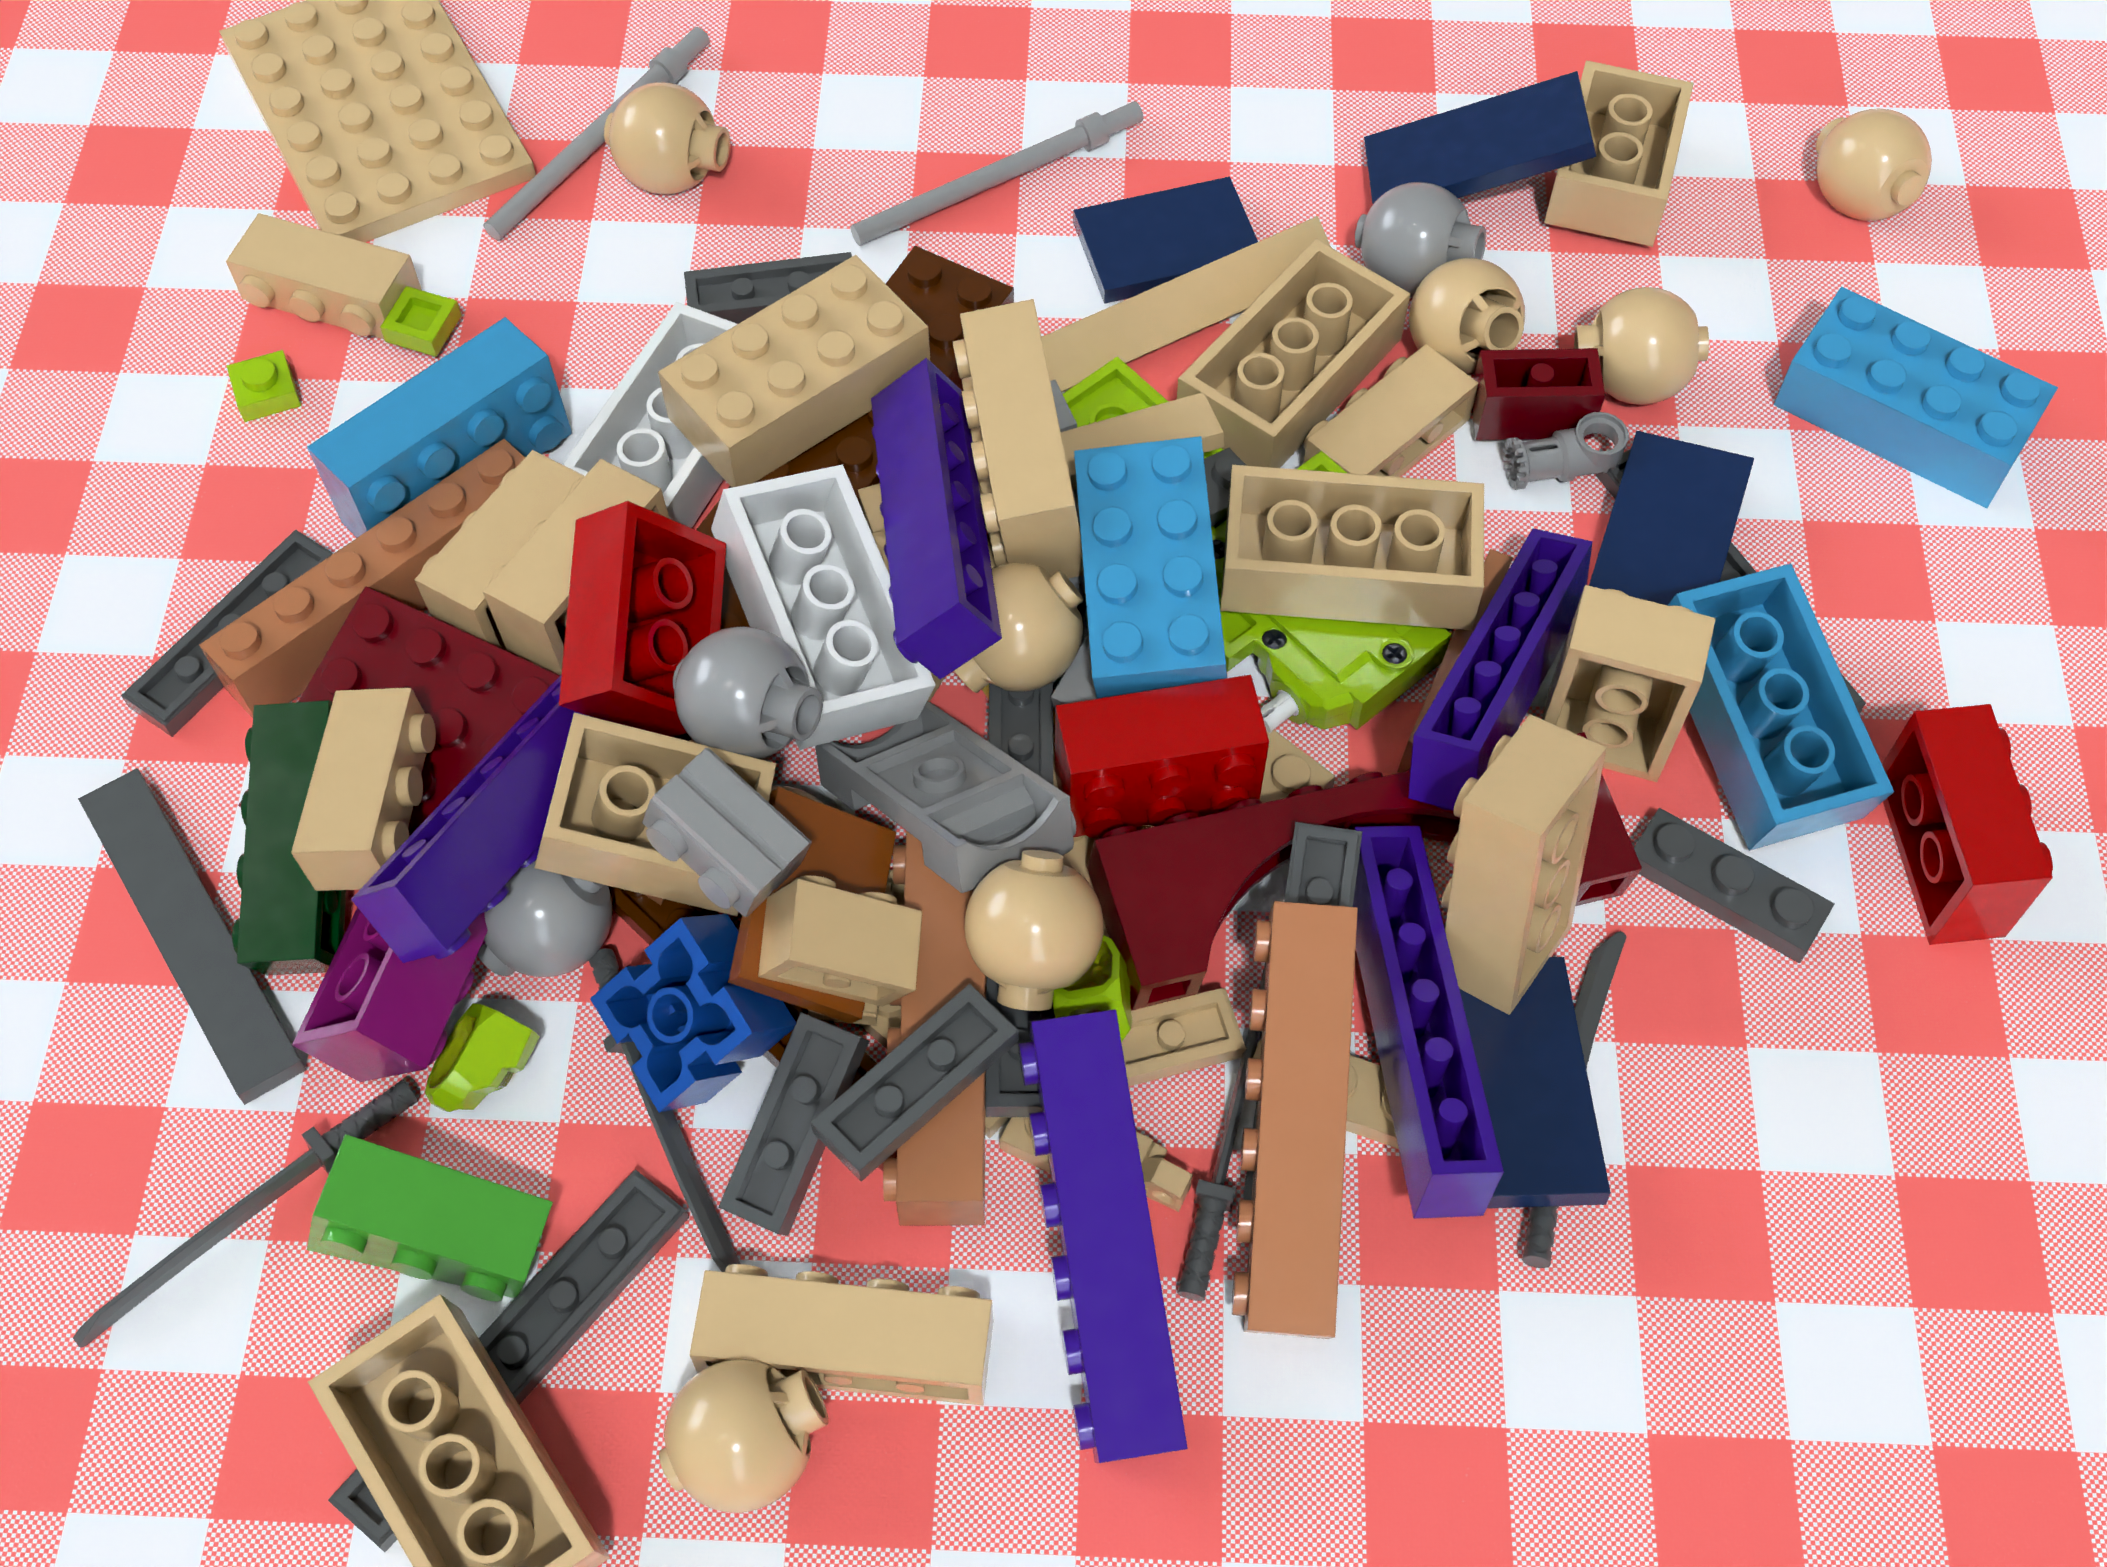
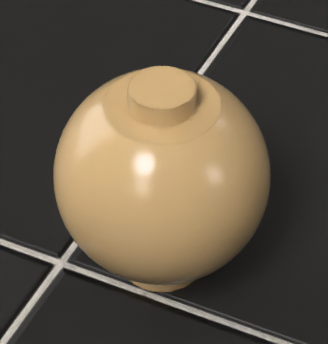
(665, 138)
(1872, 163)
(1467, 309)
(1645, 344)
(1037, 629)
(1033, 928)
(741, 1434)

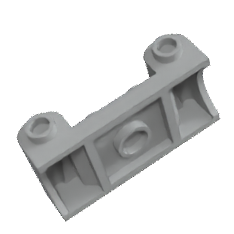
(952, 794)

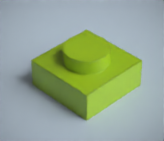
(421, 321)
(263, 386)

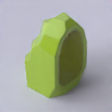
(1099, 989)
(478, 1058)

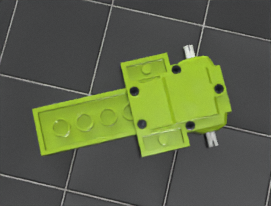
(1314, 666)

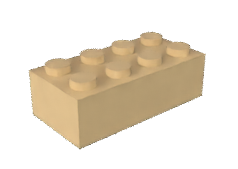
(1297, 353)
(793, 372)
(1017, 440)
(1353, 547)
(1519, 858)
(452, 1450)

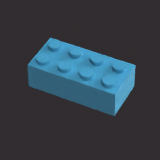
(1914, 396)
(438, 423)
(1149, 566)
(1780, 712)

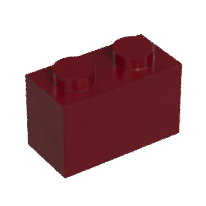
(1535, 392)

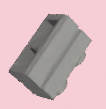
(724, 833)

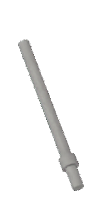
(664, 67)
(1088, 133)

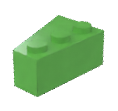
(427, 1221)

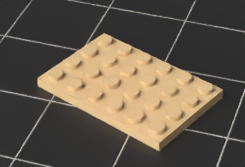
(376, 111)

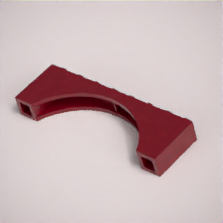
(1178, 881)

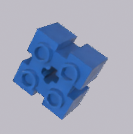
(688, 1015)

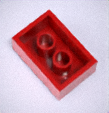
(635, 610)
(1160, 754)
(1963, 825)

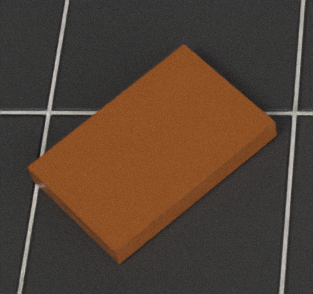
(842, 849)

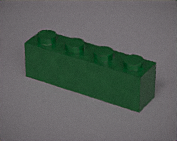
(282, 917)

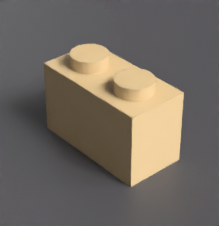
(840, 941)

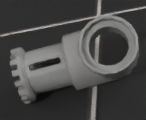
(1566, 452)

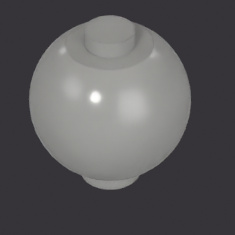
(1415, 232)
(745, 693)
(546, 924)

